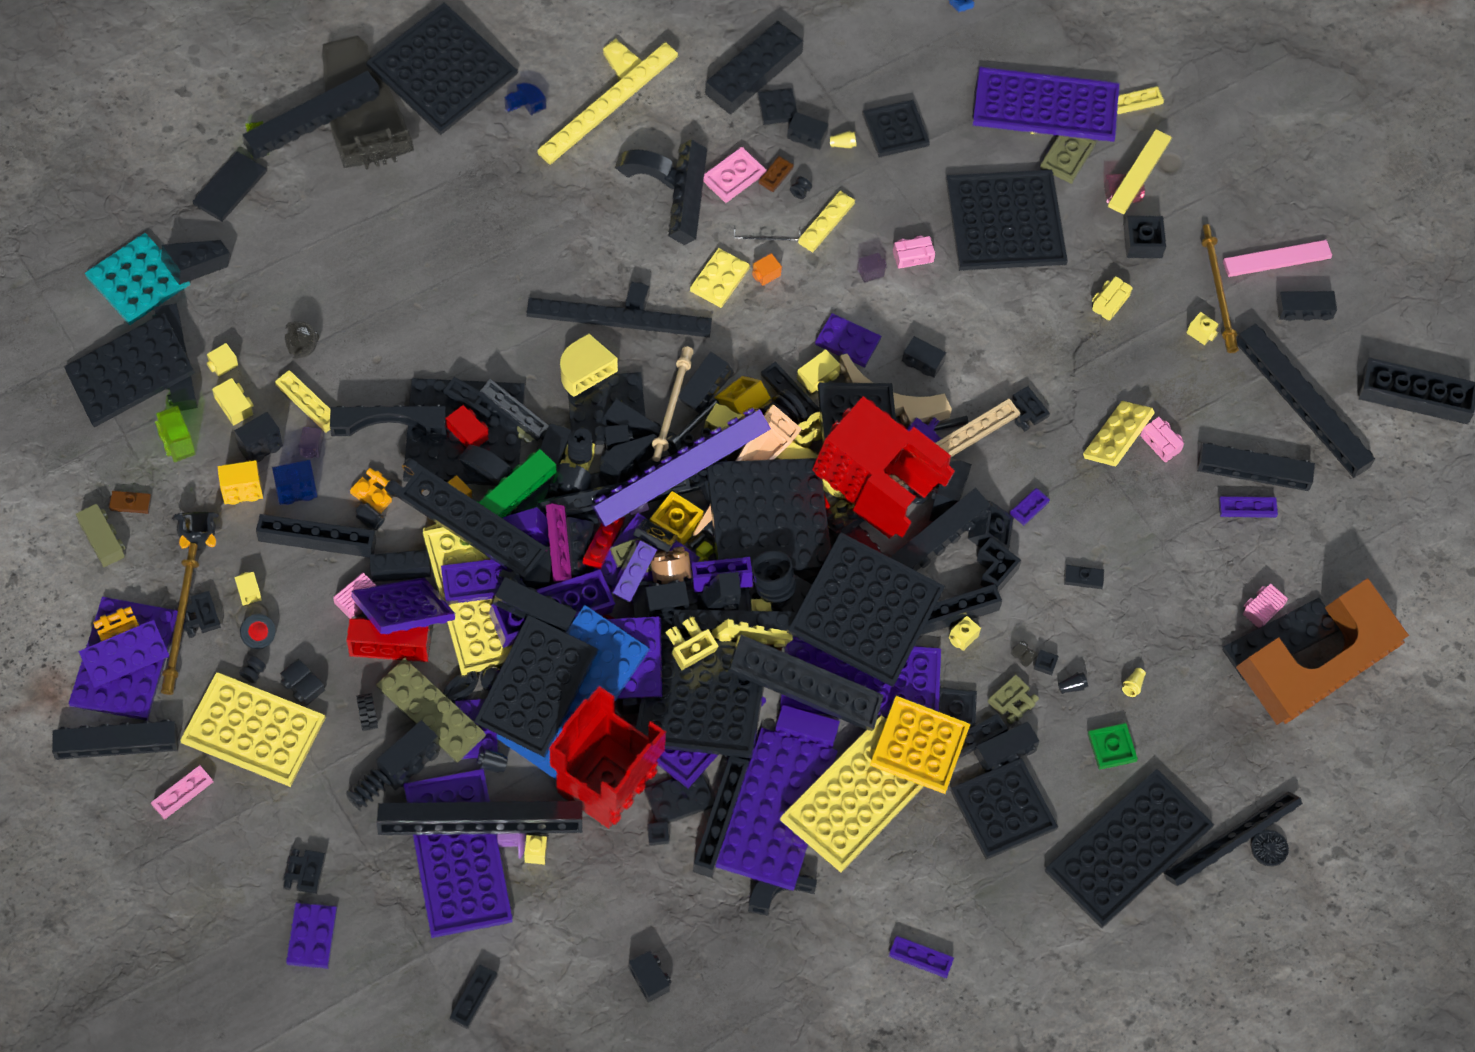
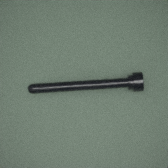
(675, 441)

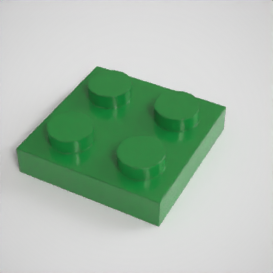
(1112, 746)

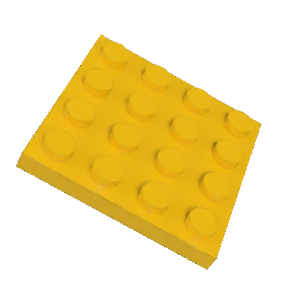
(920, 744)

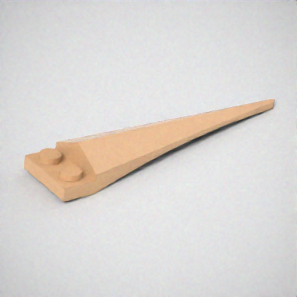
(764, 447)

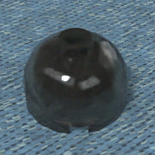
(301, 339)

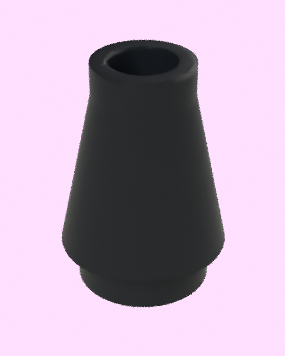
(1074, 683)

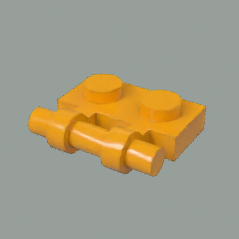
(369, 493)
(118, 628)

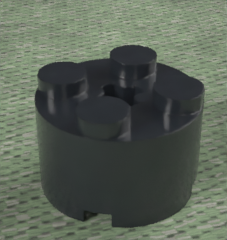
(569, 480)

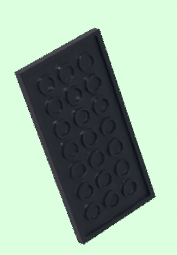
(1129, 848)

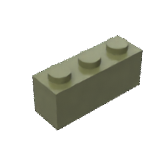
(101, 535)

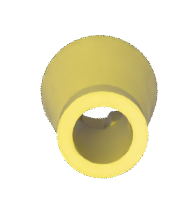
(843, 140)
(1133, 684)

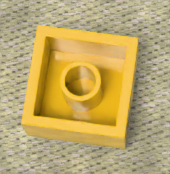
(240, 482)
(678, 517)

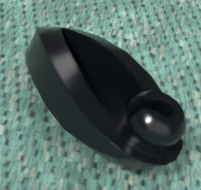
(461, 686)

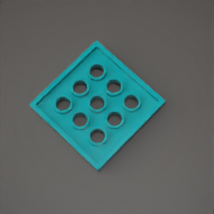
(124, 277)

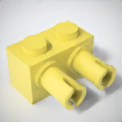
(696, 648)

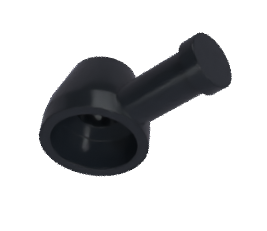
(707, 533)

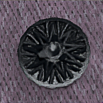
(1270, 848)

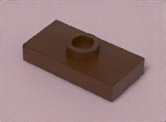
(776, 174)
(130, 502)

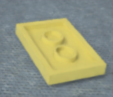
(720, 278)

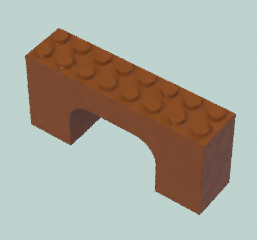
(1368, 634)

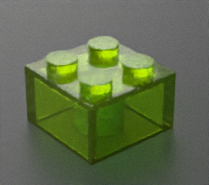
(174, 434)

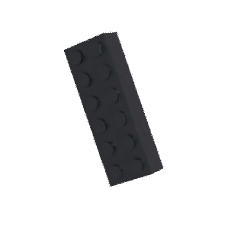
(754, 67)
(1418, 391)

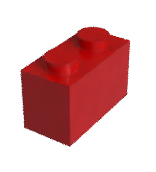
(467, 427)

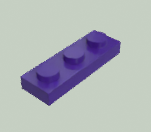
(1248, 507)
(921, 957)

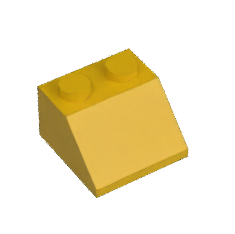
(743, 395)

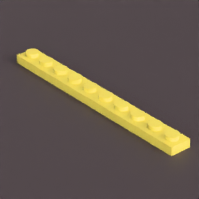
(607, 103)

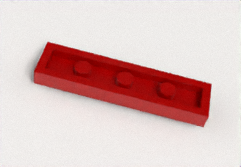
(602, 543)

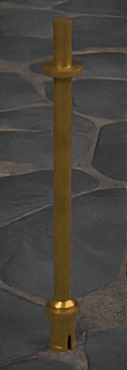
(1229, 334)
(170, 673)

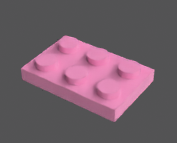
(734, 174)

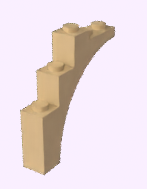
(905, 406)

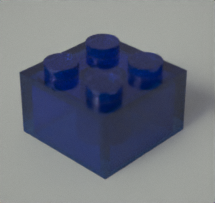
(294, 482)

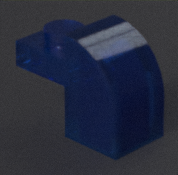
(528, 96)

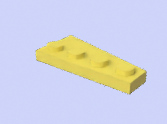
(729, 631)

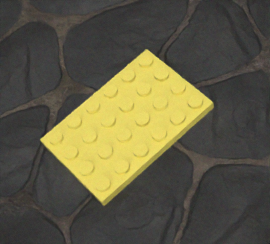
(253, 729)

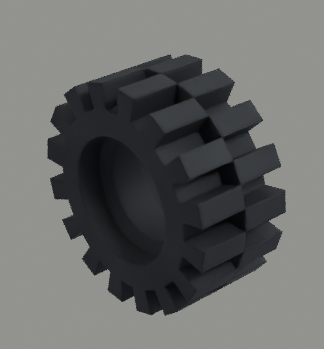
(367, 712)

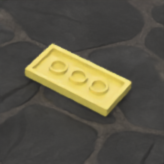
(1118, 433)

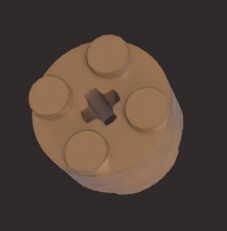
(671, 565)

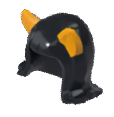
(196, 529)

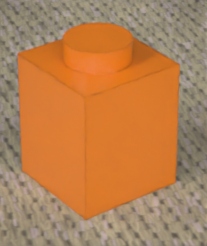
(766, 269)

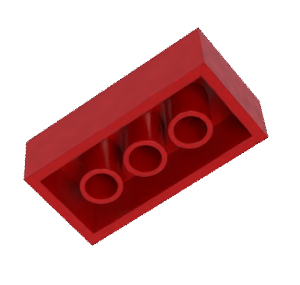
(368, 642)

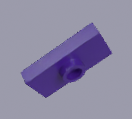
(1030, 506)

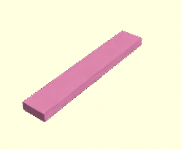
(1277, 258)

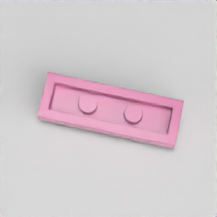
(182, 792)

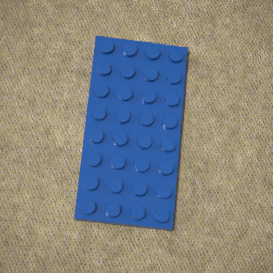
(611, 669)

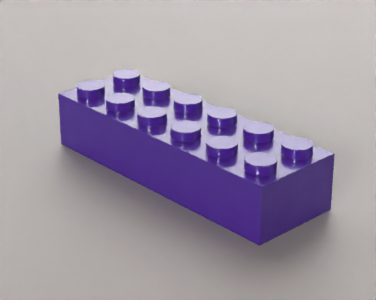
(576, 592)

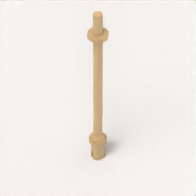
(683, 363)

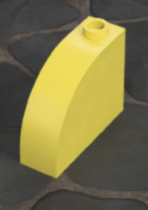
(586, 364)

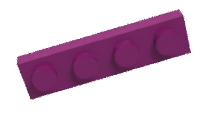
(558, 542)

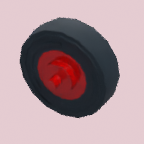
(257, 631)

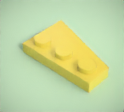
(620, 58)

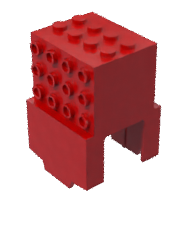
(869, 449)
(604, 758)

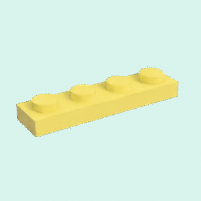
(826, 221)
(305, 399)

